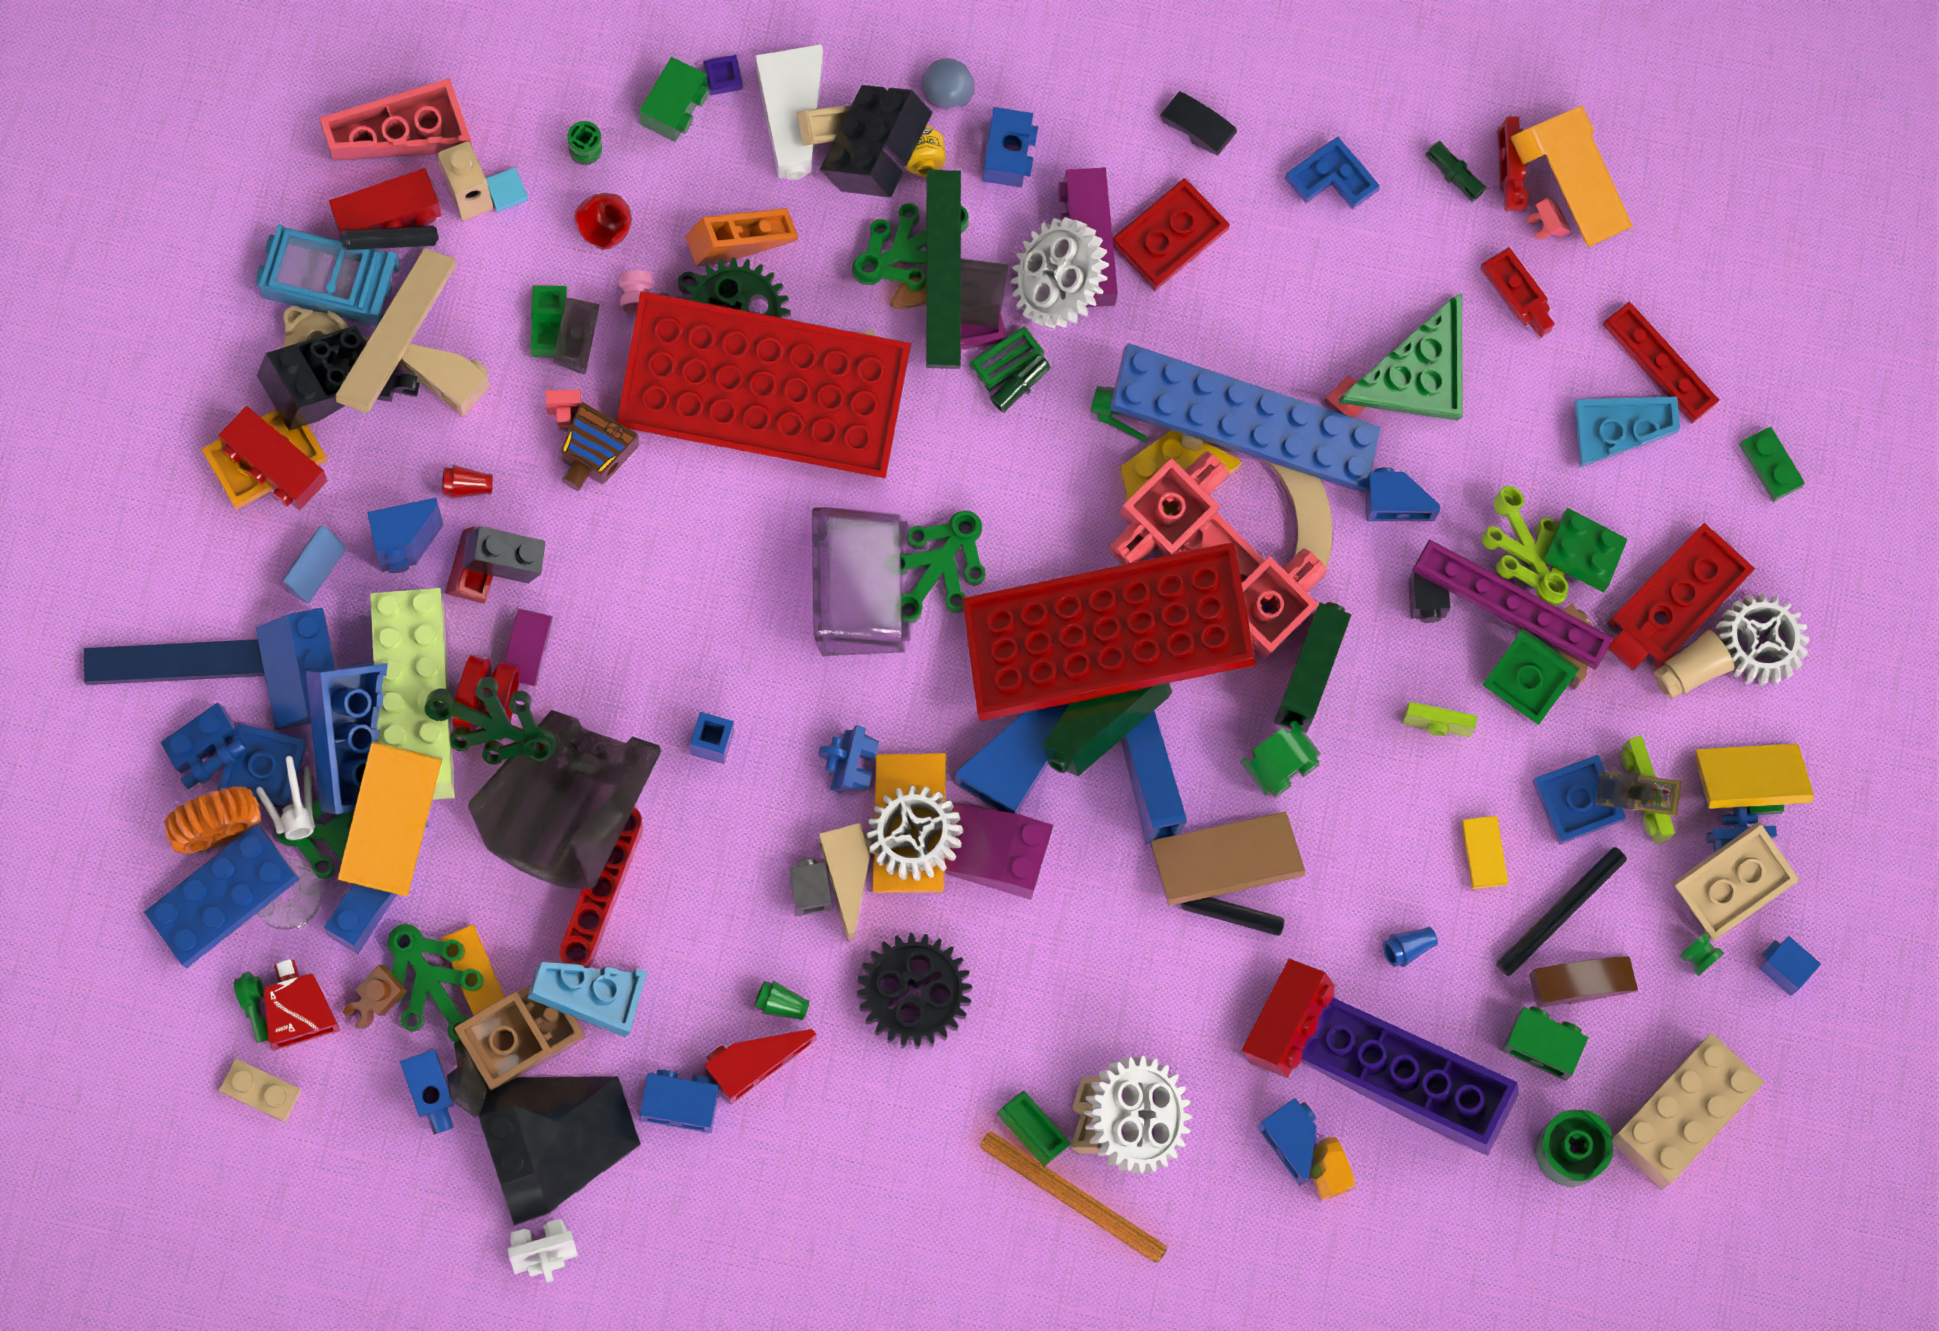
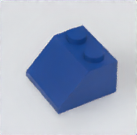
(404, 533)

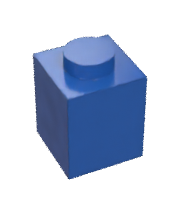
(712, 737)
(1788, 964)

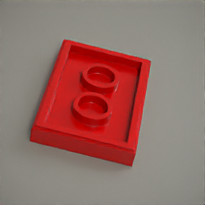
(1170, 234)

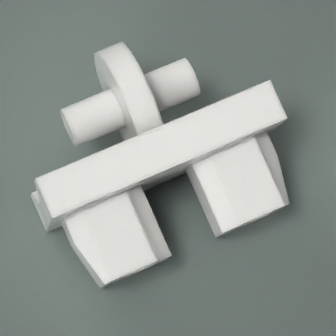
(542, 1254)

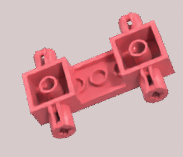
(1200, 526)

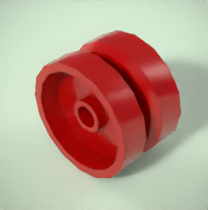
(476, 668)

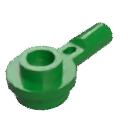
(248, 993)

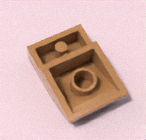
(516, 1036)

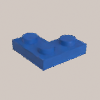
(1336, 167)

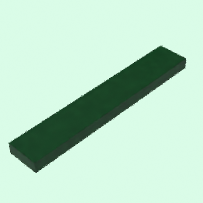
(943, 269)

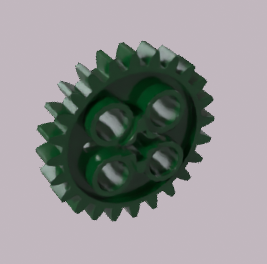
(750, 287)

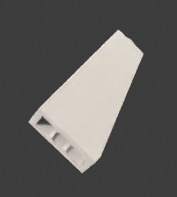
(790, 85)

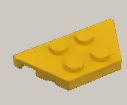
(1150, 460)

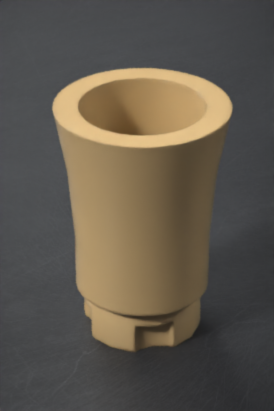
(1694, 666)

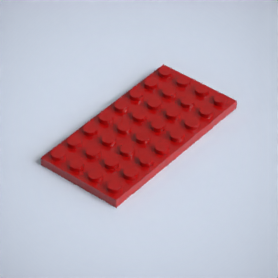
(763, 384)
(1108, 631)

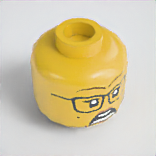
(928, 153)

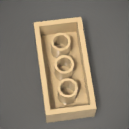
(1687, 1111)

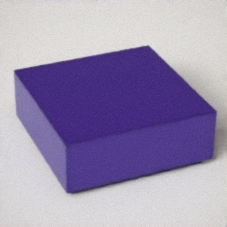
(723, 75)

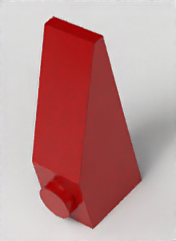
(752, 1061)

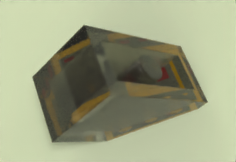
(1638, 792)

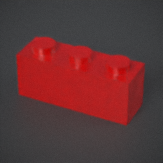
(389, 204)
(271, 459)
(1289, 1018)

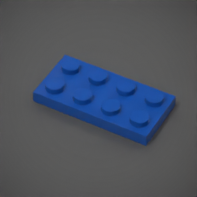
(221, 895)

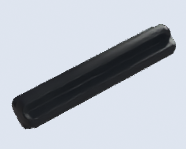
(389, 237)
(1236, 914)

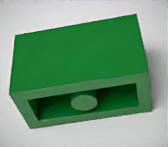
(674, 99)
(1545, 1042)

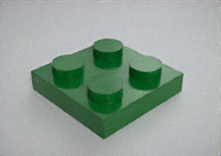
(1585, 550)
(1531, 676)

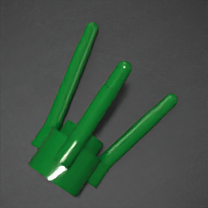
(1101, 406)

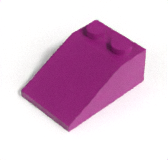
(999, 849)

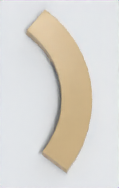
(1311, 511)

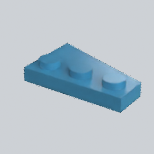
(1622, 424)
(592, 995)

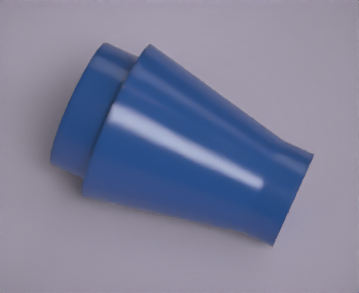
(1407, 946)

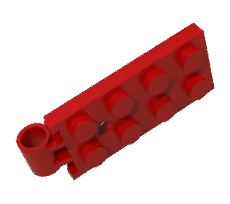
(1685, 591)

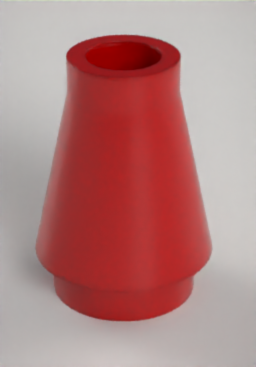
(464, 482)

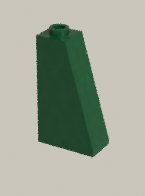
(1313, 666)
(1097, 724)

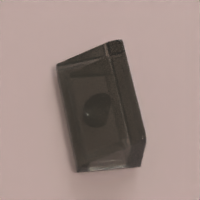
(576, 334)

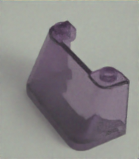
(858, 581)

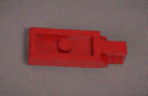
(1511, 169)
(1519, 290)

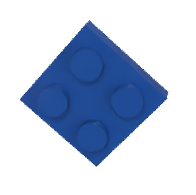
(264, 764)
(1571, 800)

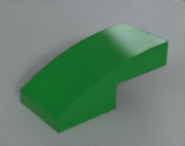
(546, 315)

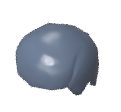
(948, 83)

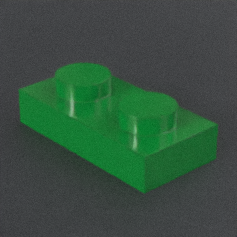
(1772, 464)

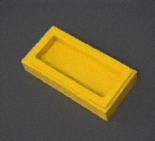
(1484, 852)

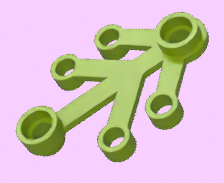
(1548, 585)

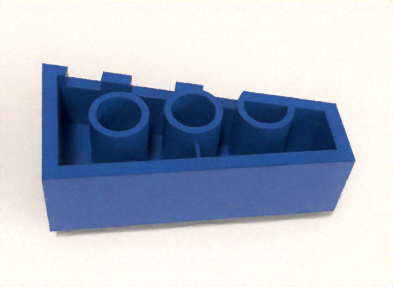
(344, 724)

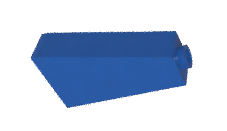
(1012, 762)
(1153, 781)

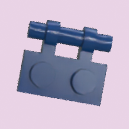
(200, 738)

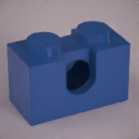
(1004, 165)

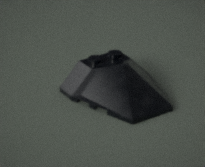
(554, 1137)

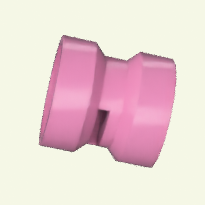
(632, 283)

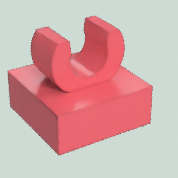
(1552, 219)
(1332, 399)
(563, 404)

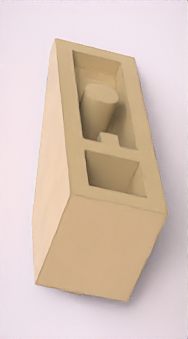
(447, 375)
(847, 865)

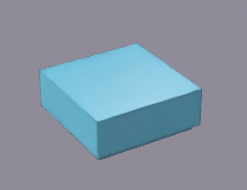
(506, 189)

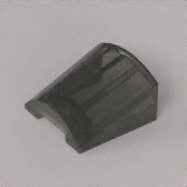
(566, 811)

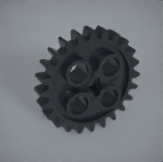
(895, 964)

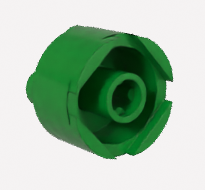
(1281, 759)
(1592, 1156)

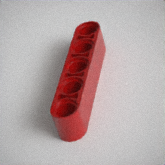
(601, 906)

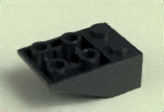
(308, 374)

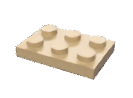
(1735, 881)

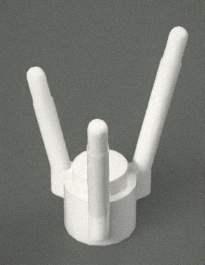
(297, 818)

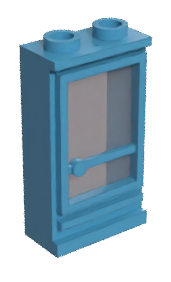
(324, 276)

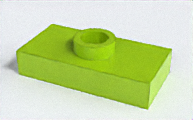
(1439, 720)

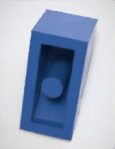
(1397, 498)
(1292, 1137)

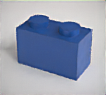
(679, 1101)

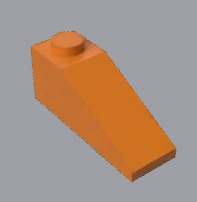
(739, 235)

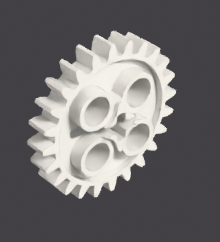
(1059, 273)
(1137, 1114)

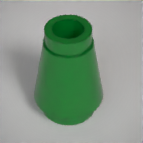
(780, 1001)

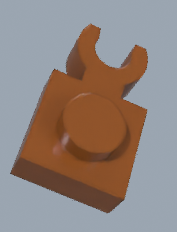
(378, 995)

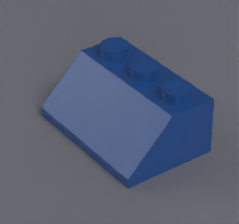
(287, 650)

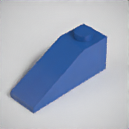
(358, 916)

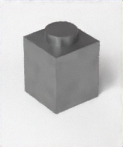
(810, 887)

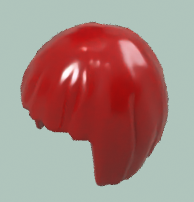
(603, 219)

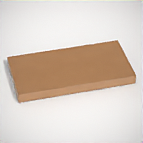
(1227, 858)

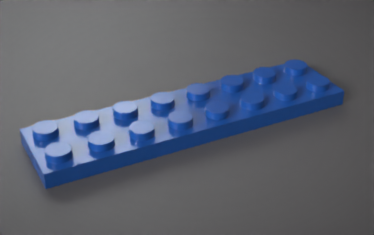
(1245, 417)

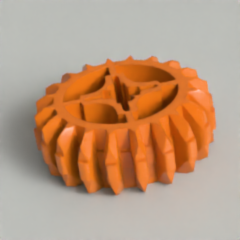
(212, 820)

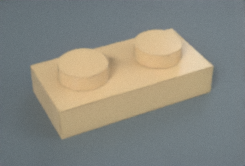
(260, 1090)

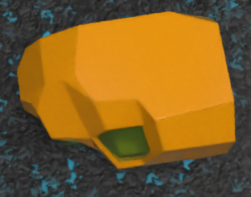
(1331, 1169)

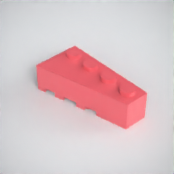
(398, 125)

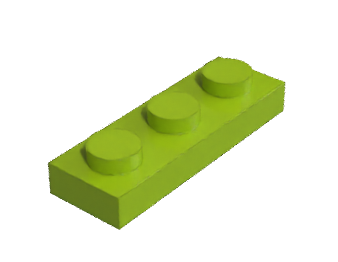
(1637, 760)

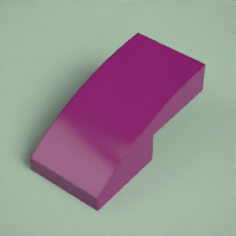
(528, 643)

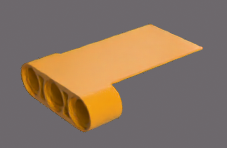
(1579, 172)

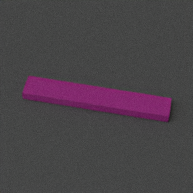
(1512, 604)

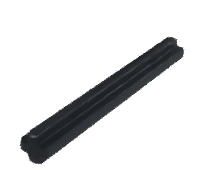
(1561, 911)

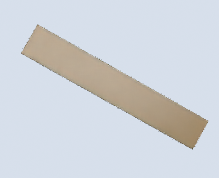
(395, 331)

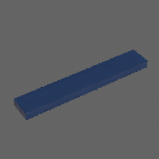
(172, 662)

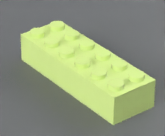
(412, 640)

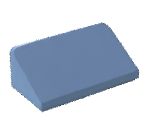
(314, 564)

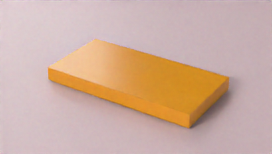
(901, 772)
(390, 818)

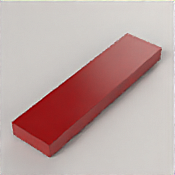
(1660, 362)

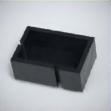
(875, 122)

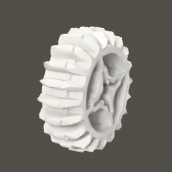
(1774, 647)
(927, 829)

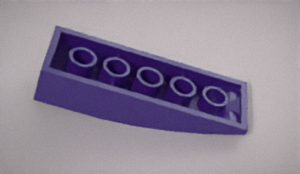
(1411, 1076)

